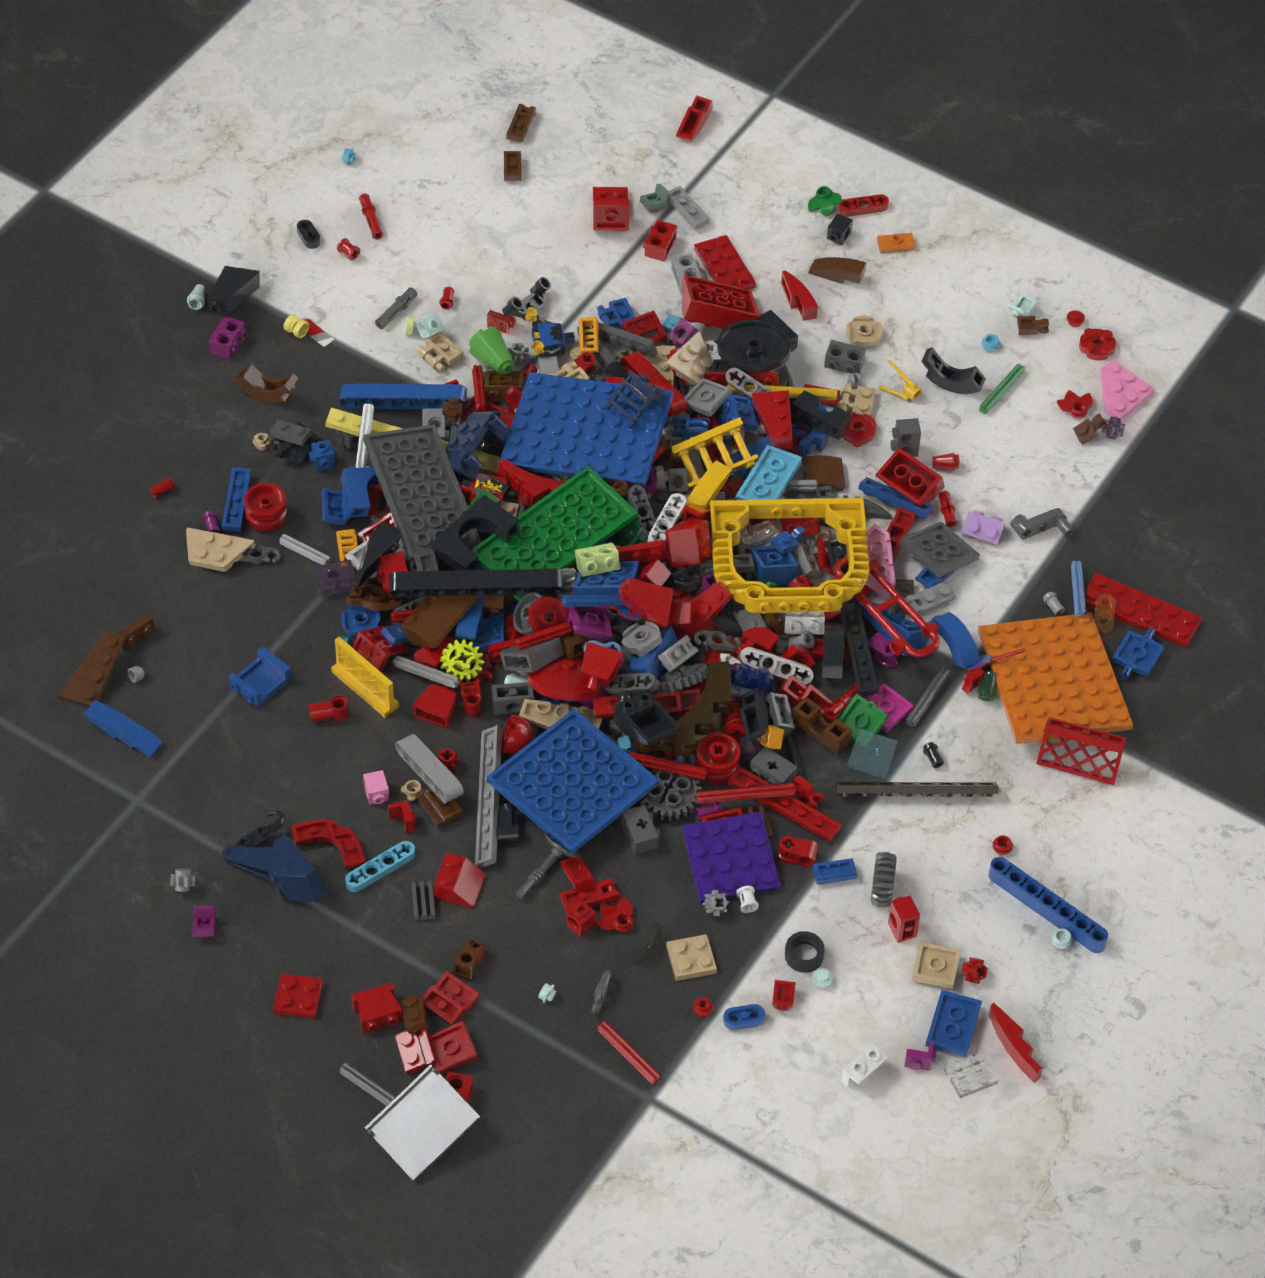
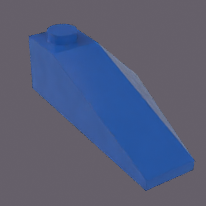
(909, 630)

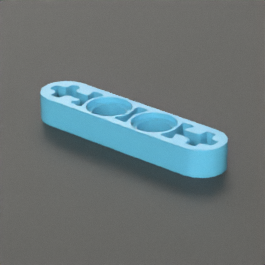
(378, 864)

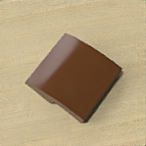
(825, 470)

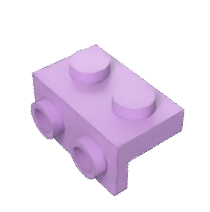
(983, 528)

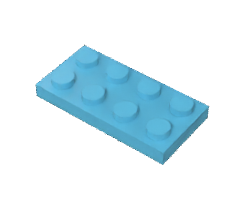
(769, 475)

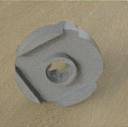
(649, 635)

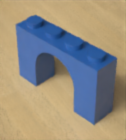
(355, 485)

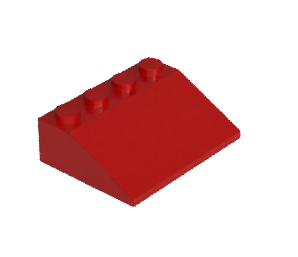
(716, 303)

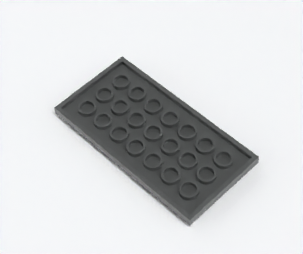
(418, 485)

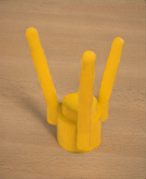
(911, 390)

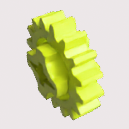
(464, 653)

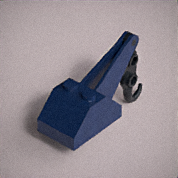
(281, 863)

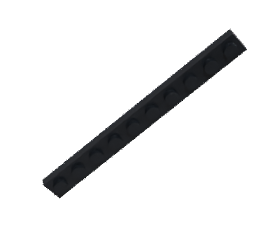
(855, 630)

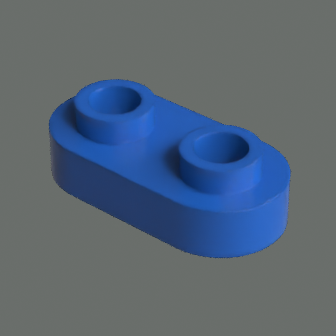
(743, 1016)

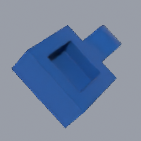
(787, 542)

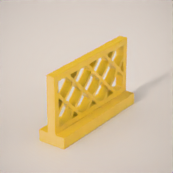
(364, 679)

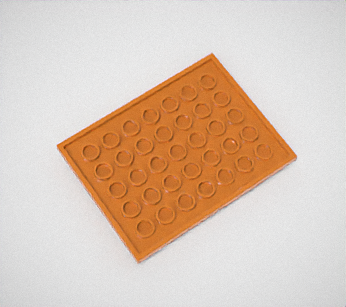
(1057, 676)

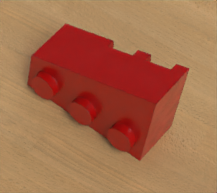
(775, 417)

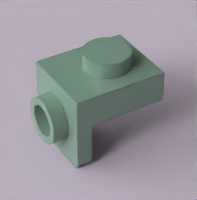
(657, 199)

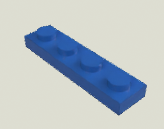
(889, 495)
(234, 505)

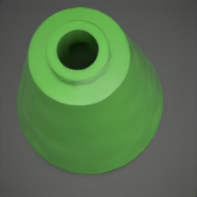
(491, 350)

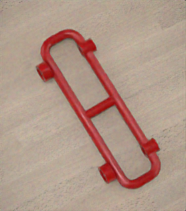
(898, 645)

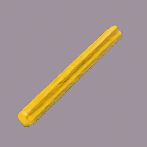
(794, 392)

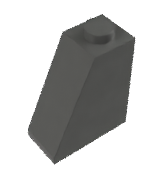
(532, 657)

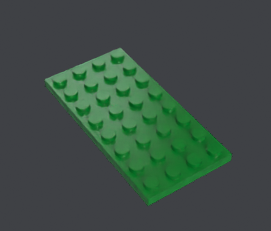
(567, 519)

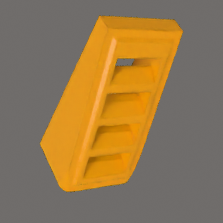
(588, 322)
(344, 538)
(772, 738)

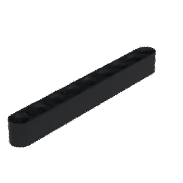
(475, 582)

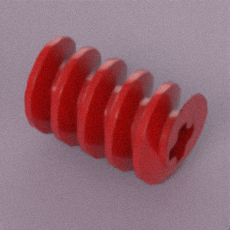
(733, 721)

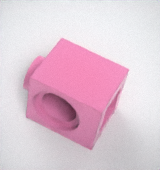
(376, 787)

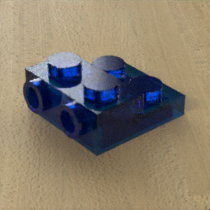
(751, 678)

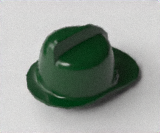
(631, 534)

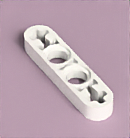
(666, 521)
(778, 662)

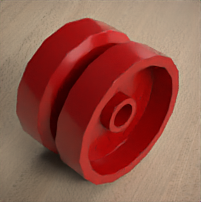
(265, 507)
(719, 755)

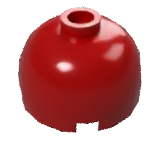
(516, 735)

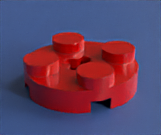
(1103, 337)
(862, 436)
(541, 607)

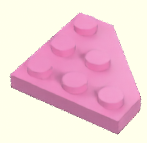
(1122, 390)
(881, 550)

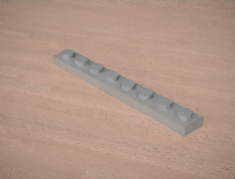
(488, 798)

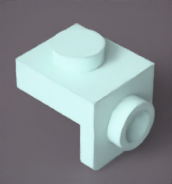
(1023, 306)

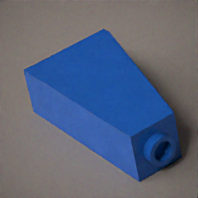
(651, 662)

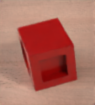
(581, 918)

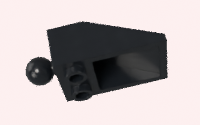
(381, 542)
(643, 718)

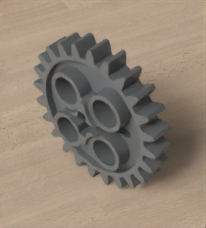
(681, 677)
(683, 797)

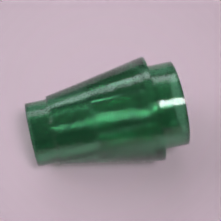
(987, 688)

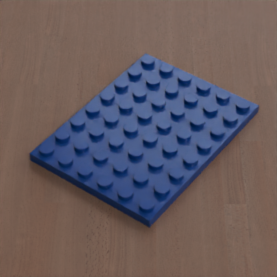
(566, 428)

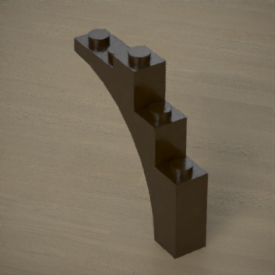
(700, 719)

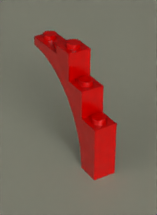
(528, 485)

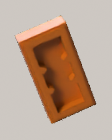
(895, 242)

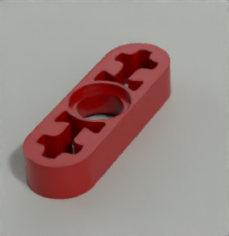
(852, 202)

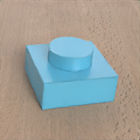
(670, 322)

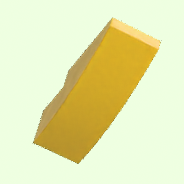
(709, 485)

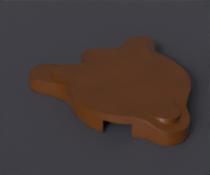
(372, 598)

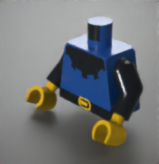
(547, 336)

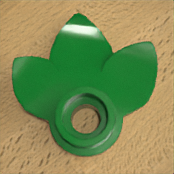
(824, 201)

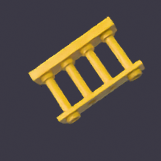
(716, 436)

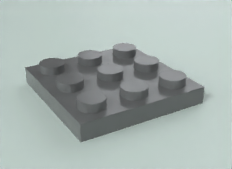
(939, 549)

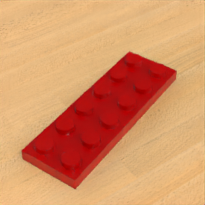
(1144, 610)

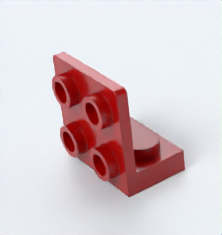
(376, 647)

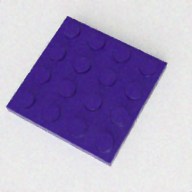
(730, 855)

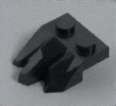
(295, 452)

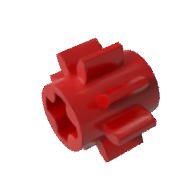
(449, 759)
(974, 970)

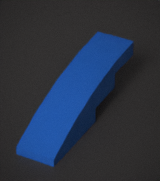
(123, 728)

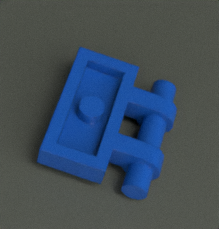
(619, 310)

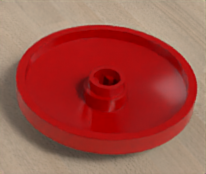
(562, 680)

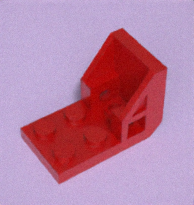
(610, 208)

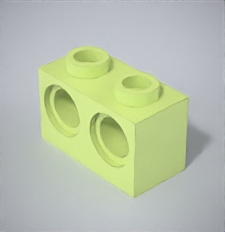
(597, 559)

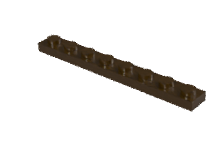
(926, 789)

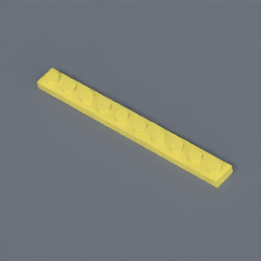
(351, 424)

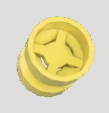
(296, 326)

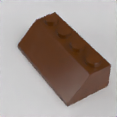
(435, 619)

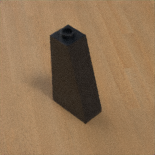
(232, 289)

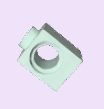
(429, 325)

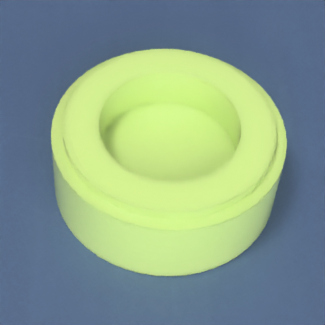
(409, 325)

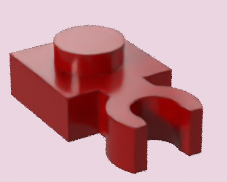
(486, 669)

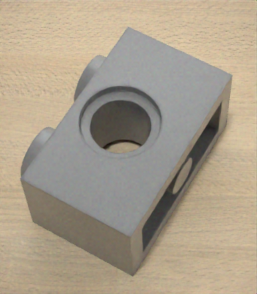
(435, 416)

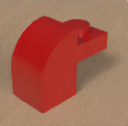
(758, 638)

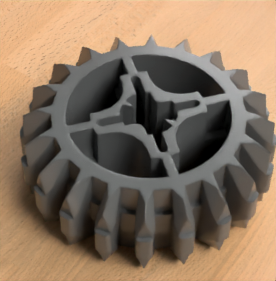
(883, 879)

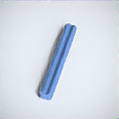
(1078, 588)

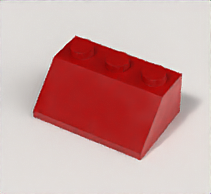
(911, 478)

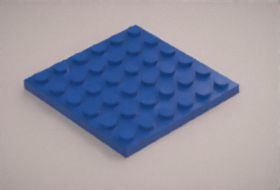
(572, 781)

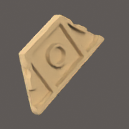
(691, 360)
(215, 549)

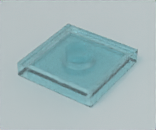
(872, 754)

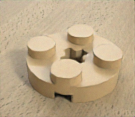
(858, 338)

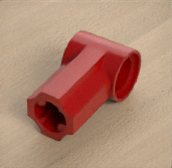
(335, 708)

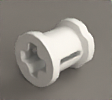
(747, 899)

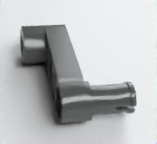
(1053, 518)

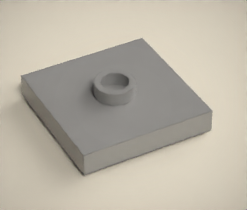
(707, 397)

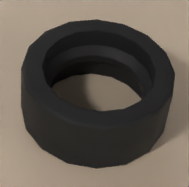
(808, 938)

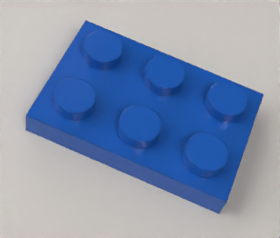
(953, 1023)

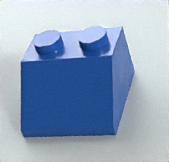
(773, 566)

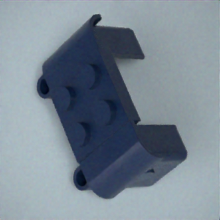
(469, 434)

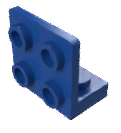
(736, 407)

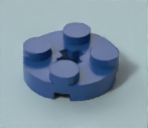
(351, 616)

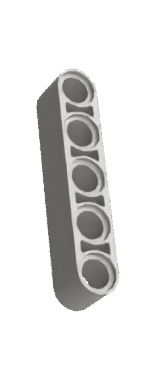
(429, 768)

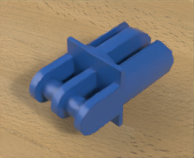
(690, 427)

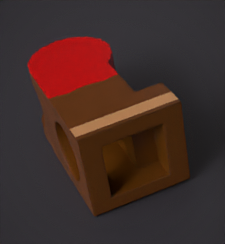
(468, 959)

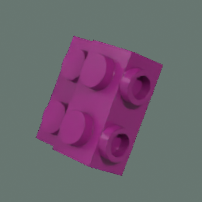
(590, 622)

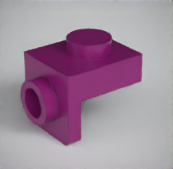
(204, 921)
(920, 1059)

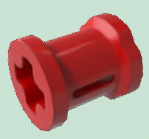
(348, 249)

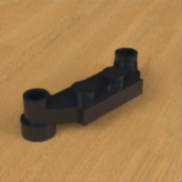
(536, 300)

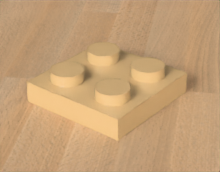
(691, 957)
(936, 965)

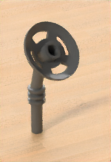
(538, 874)

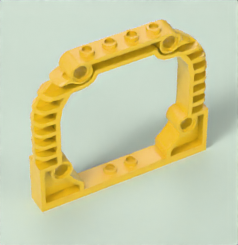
(842, 514)

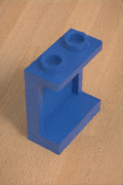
(261, 678)

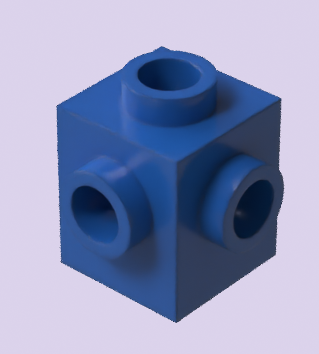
(323, 455)

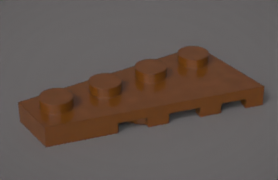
(94, 672)

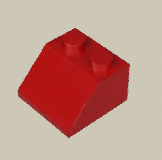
(688, 543)
(458, 881)

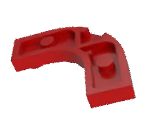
(332, 833)

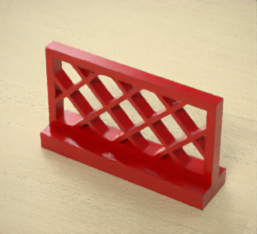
(1081, 735)

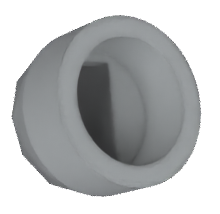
(851, 379)
(136, 674)

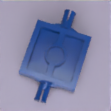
(1138, 653)

